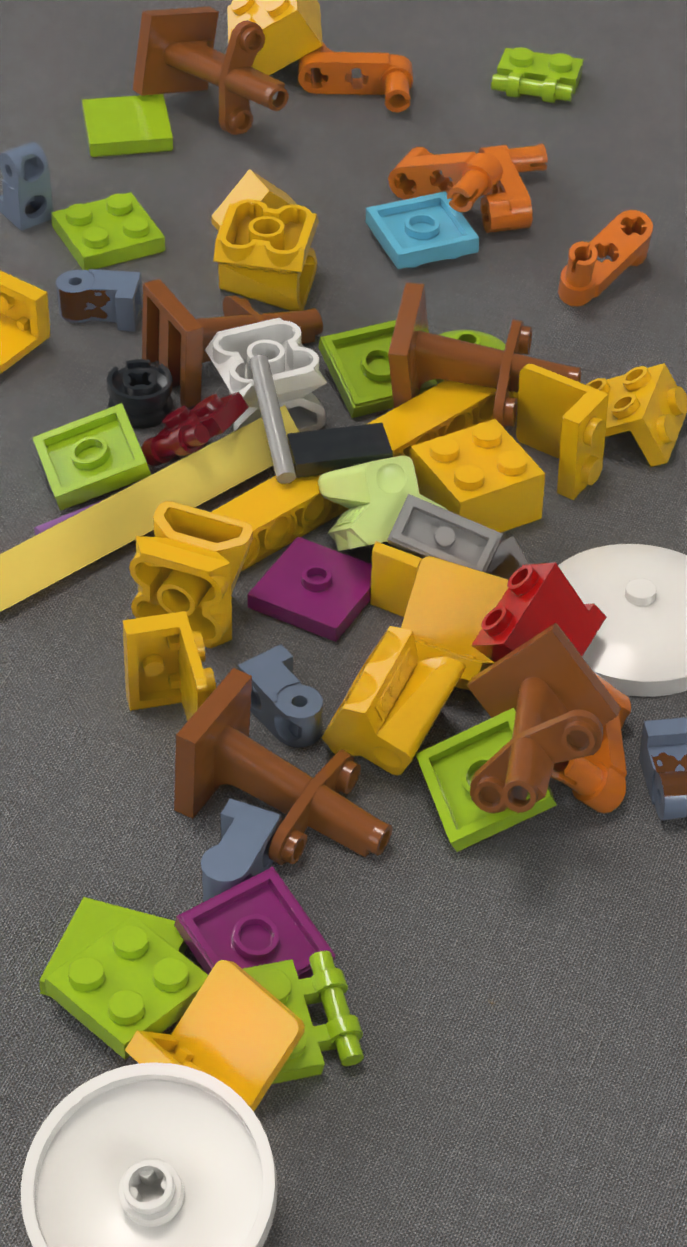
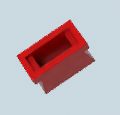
(533, 602)

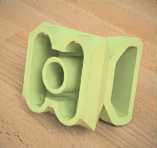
(374, 499)

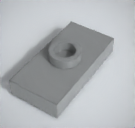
(438, 533)

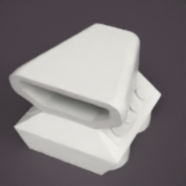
(291, 364)

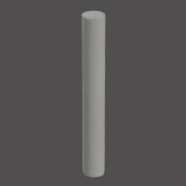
(272, 419)

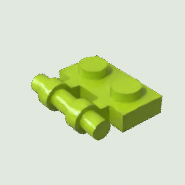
(537, 74)
(325, 986)

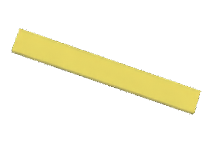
(131, 511)

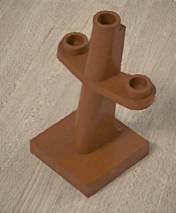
(180, 56)
(180, 340)
(423, 356)
(555, 721)
(218, 751)

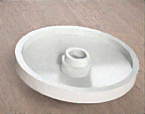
(645, 603)
(150, 1163)

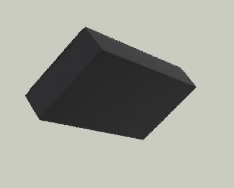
(337, 448)

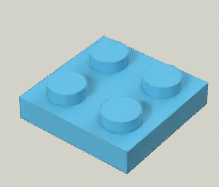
(421, 230)

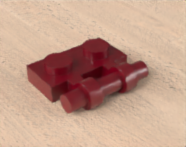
(190, 429)

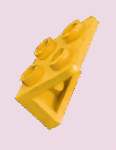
(22, 319)
(648, 406)
(565, 422)
(449, 610)
(165, 663)
(228, 1032)

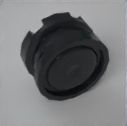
(142, 391)

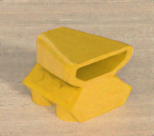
(267, 253)
(191, 568)
(392, 702)

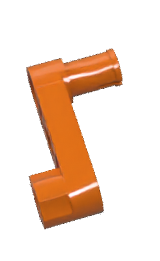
(380, 75)
(470, 173)
(509, 202)
(623, 239)
(600, 777)

